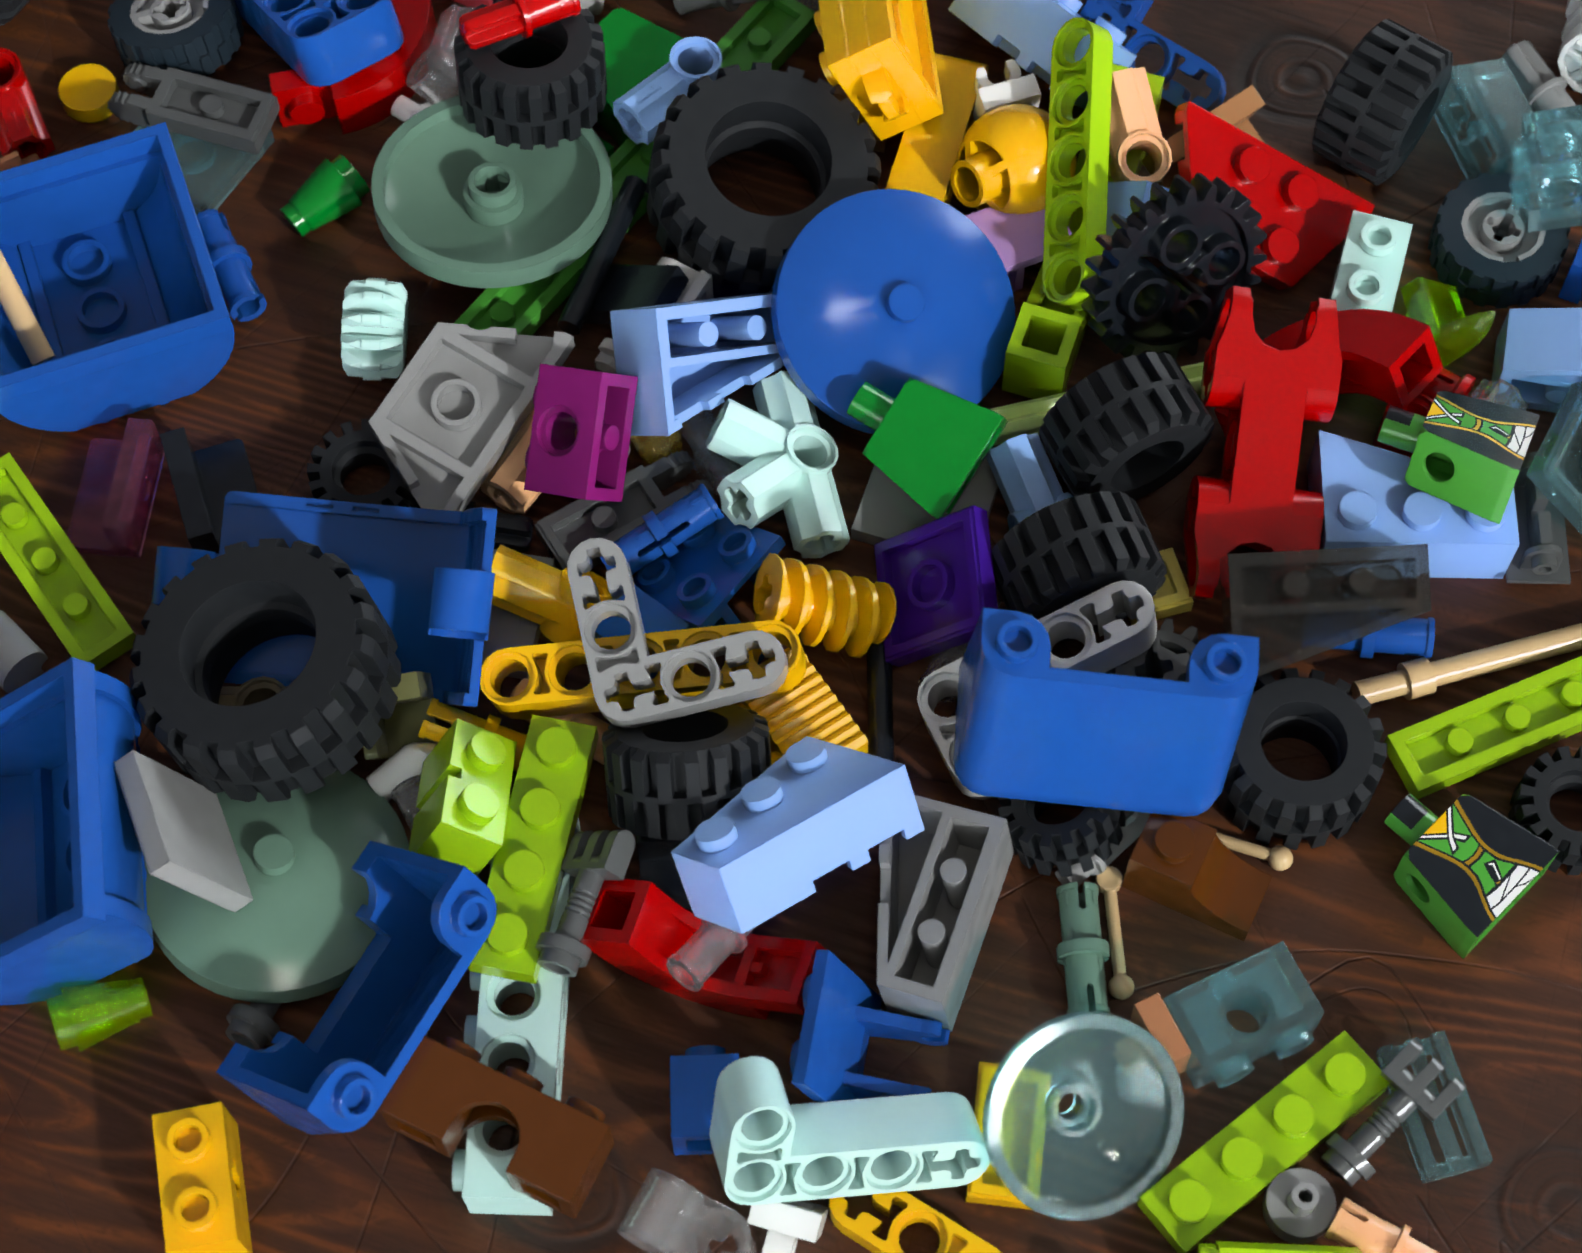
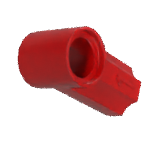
(20, 117)

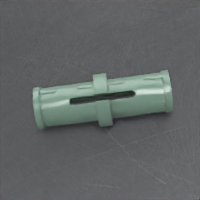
(1082, 948)

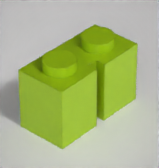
(464, 797)

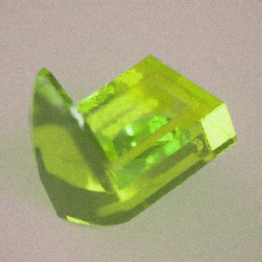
(1442, 310)

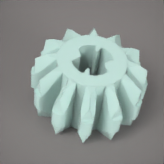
(374, 329)

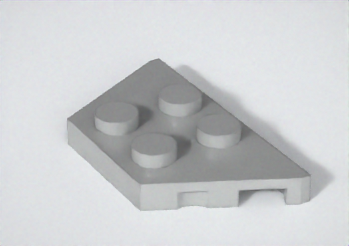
(461, 407)

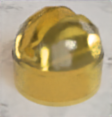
(656, 447)

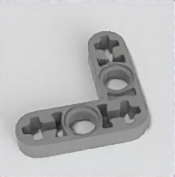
(635, 664)

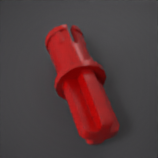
(512, 18)

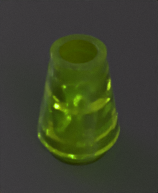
(97, 1011)

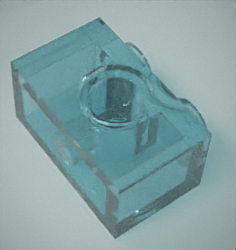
(1548, 169)
(1262, 985)

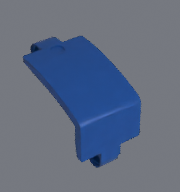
(417, 564)

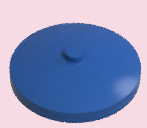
(888, 295)

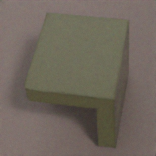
(403, 727)

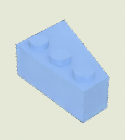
(1029, 29)
(1540, 354)
(692, 355)
(1375, 507)
(792, 827)

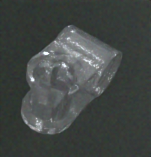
(680, 1219)

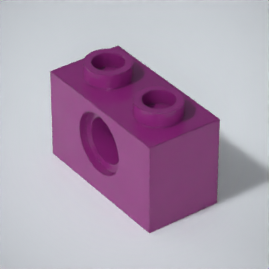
(597, 458)

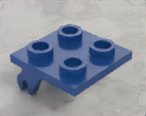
(708, 572)
(836, 1033)

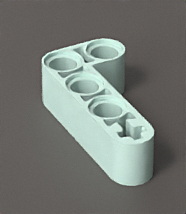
(836, 1147)

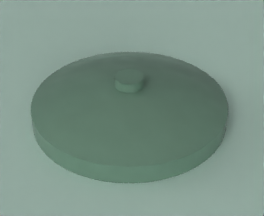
(487, 209)
(302, 920)

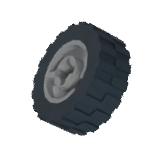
(176, 33)
(1487, 268)

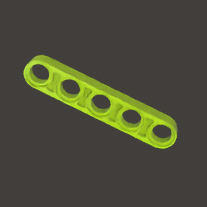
(1065, 140)

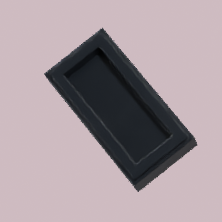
(636, 287)

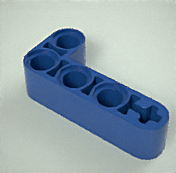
(325, 37)

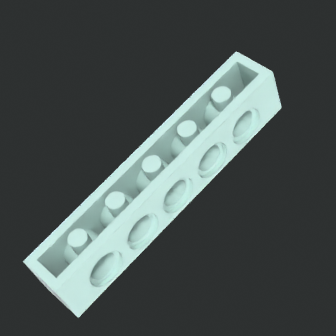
(531, 1036)

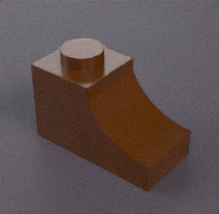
(1195, 874)

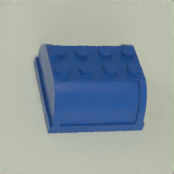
(114, 280)
(66, 836)

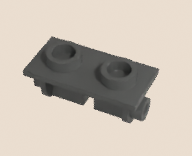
(1542, 536)

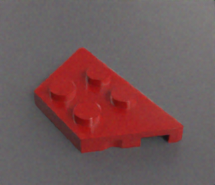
(1298, 206)

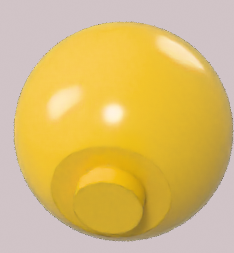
(1005, 161)

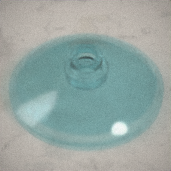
(1111, 1137)

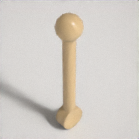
(1278, 857)
(1109, 883)

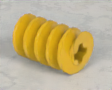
(824, 604)

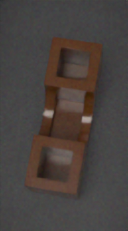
(450, 1091)

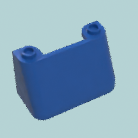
(1097, 734)
(428, 931)

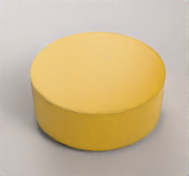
(87, 91)

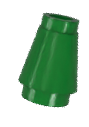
(325, 196)

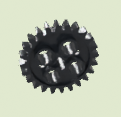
(1190, 229)

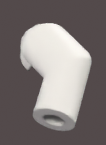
(399, 767)

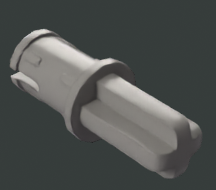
(1536, 79)

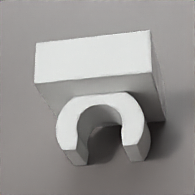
(1013, 91)
(787, 1223)

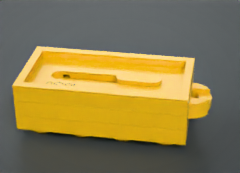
(881, 60)

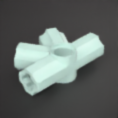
(784, 466)

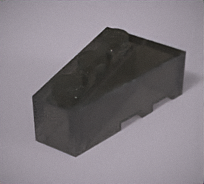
(1320, 597)

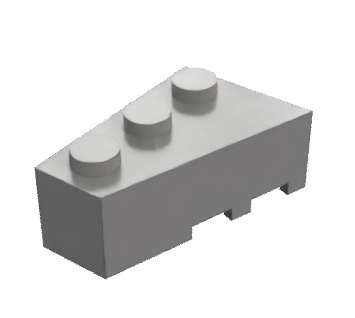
(937, 907)

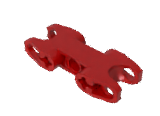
(1267, 403)

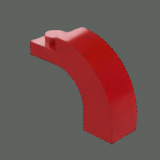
(366, 94)
(1380, 355)
(642, 927)

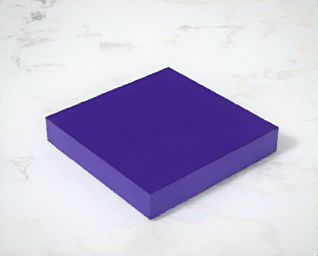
(939, 583)

